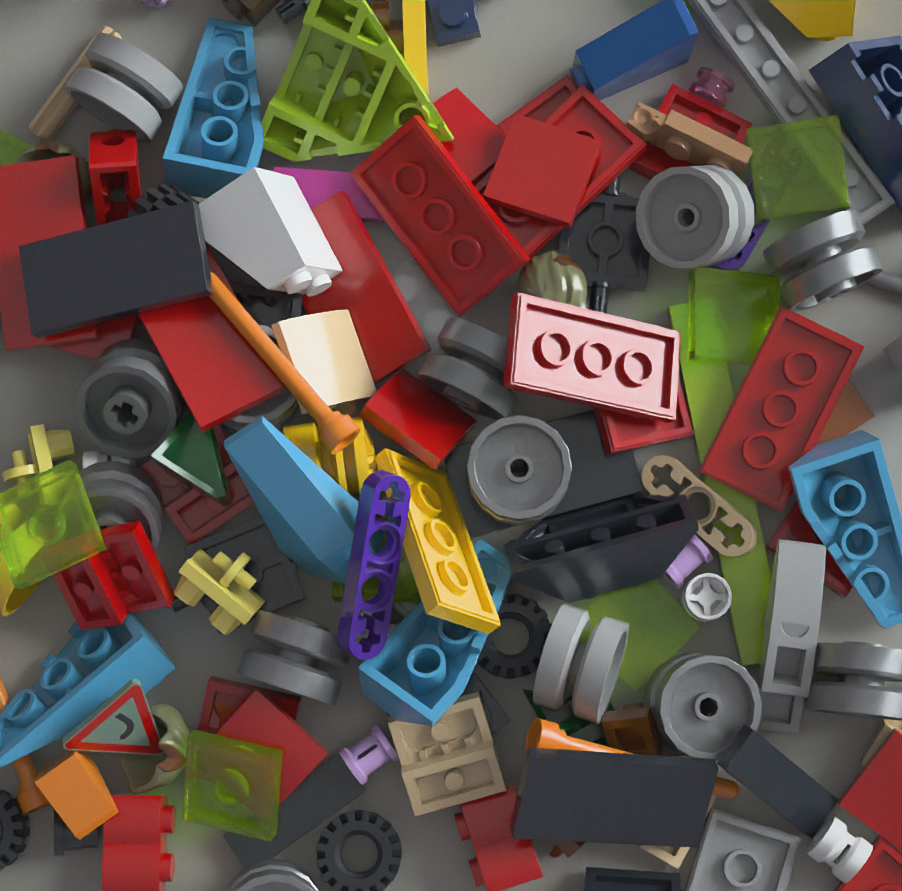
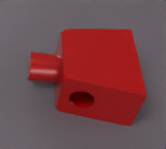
(114, 165)

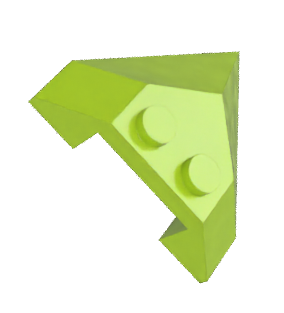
(343, 87)

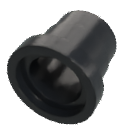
(65, 840)

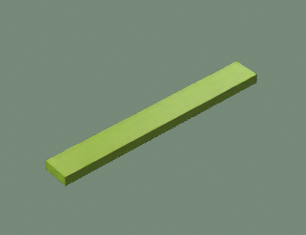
(708, 398)

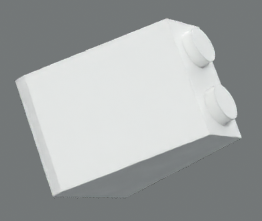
(270, 233)

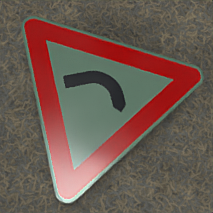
(118, 725)

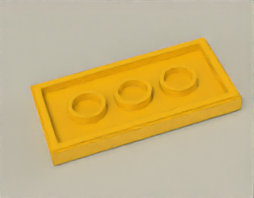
(441, 547)

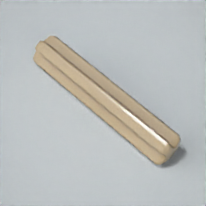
(59, 104)

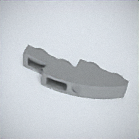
(790, 633)

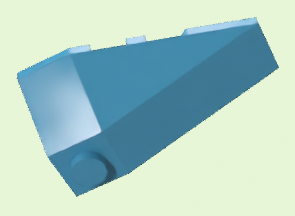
(219, 115)
(298, 501)
(855, 513)
(431, 658)
(79, 682)

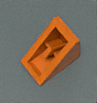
(77, 791)

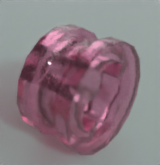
(712, 86)

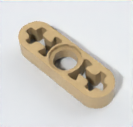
(733, 518)

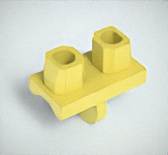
(43, 448)
(224, 583)

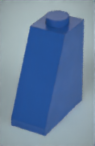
(636, 50)

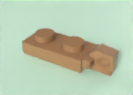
(688, 139)

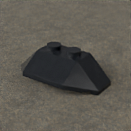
(603, 546)

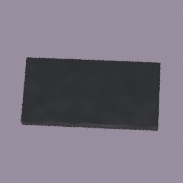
(115, 269)
(592, 481)
(613, 797)

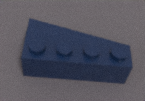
(866, 93)

